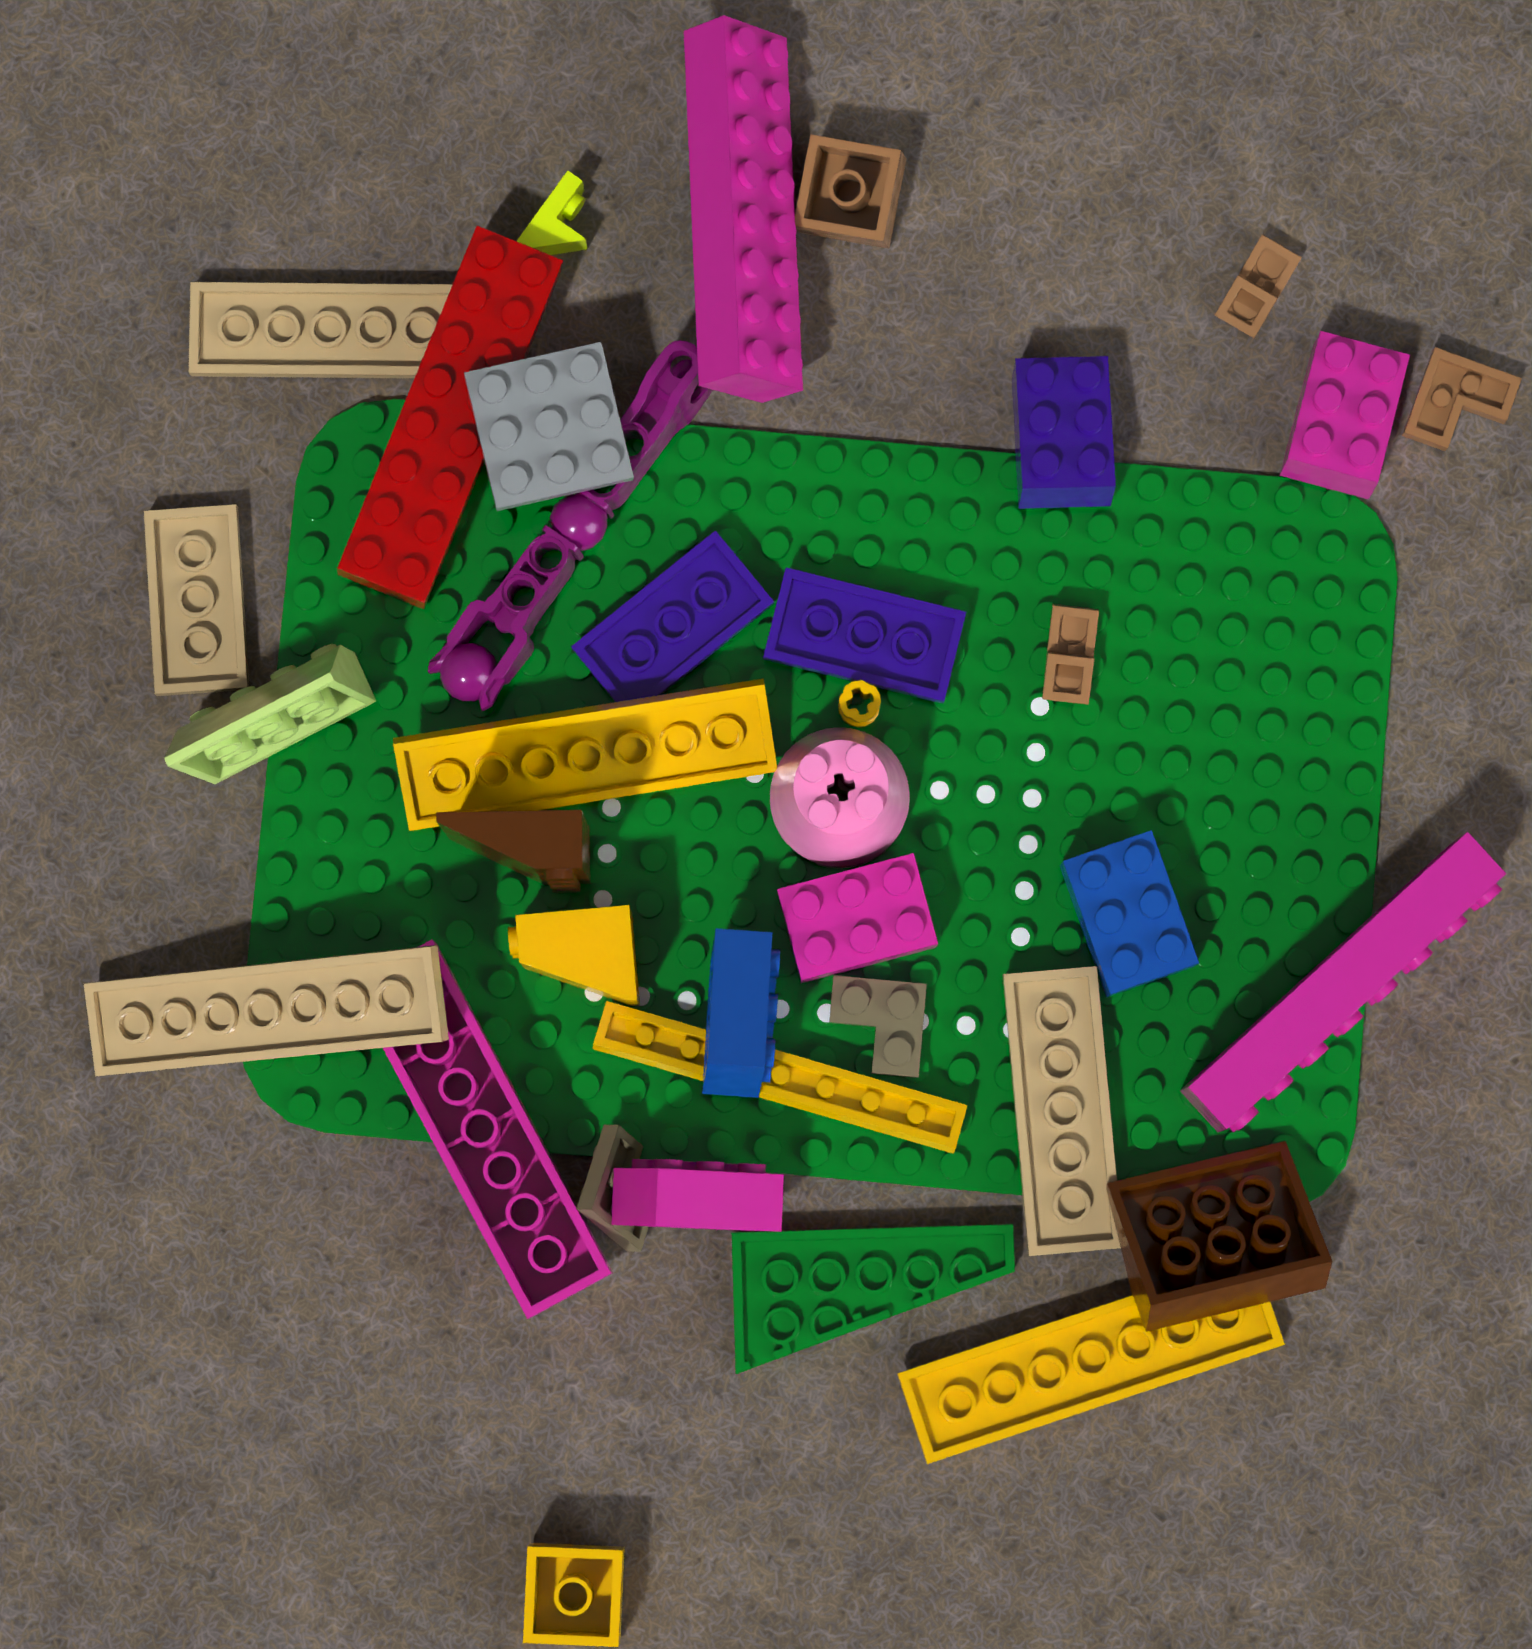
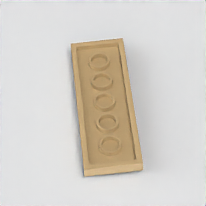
(311, 329)
(1061, 1109)

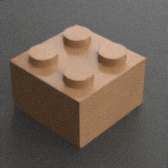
(850, 191)

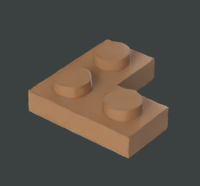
(1457, 385)

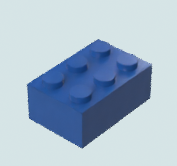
(1129, 913)
(740, 1013)

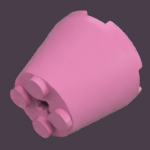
(835, 830)

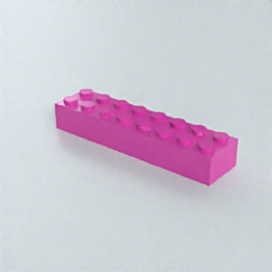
(742, 210)
(1343, 982)
(498, 1159)

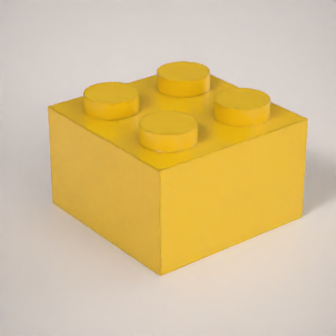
(573, 1594)

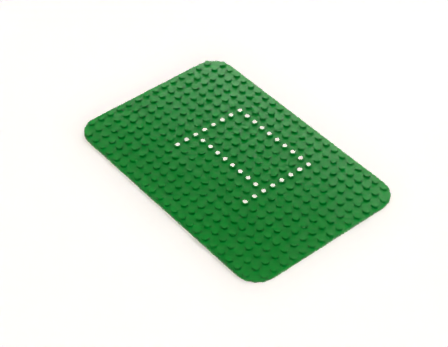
(1222, 714)

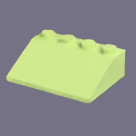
(271, 716)

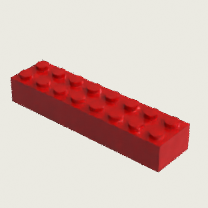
(435, 441)

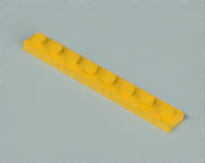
(793, 1080)

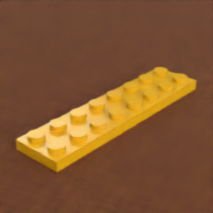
(588, 753)
(1069, 1370)

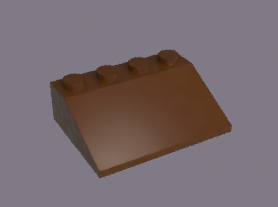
(537, 844)
(1218, 1236)

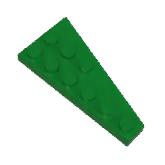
(827, 1283)

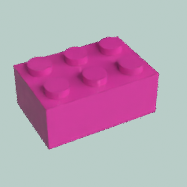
(1344, 415)
(857, 918)
(697, 1195)

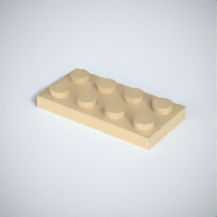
(196, 600)

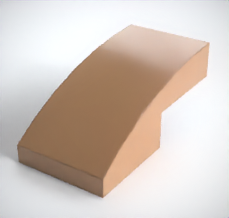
(1258, 286)
(1070, 654)

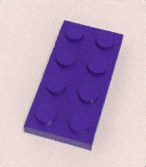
(673, 623)
(864, 635)

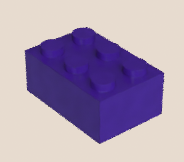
(1063, 432)

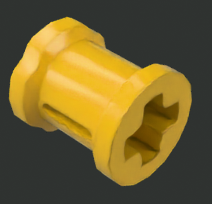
(866, 691)

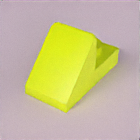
(547, 230)

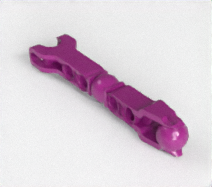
(576, 524)

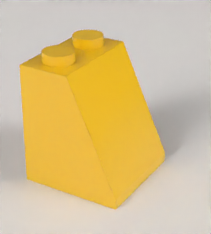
(581, 949)

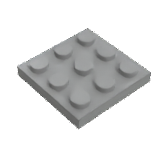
(548, 426)

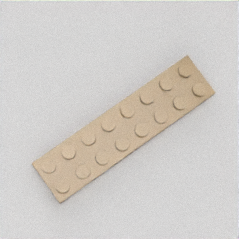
(267, 1011)

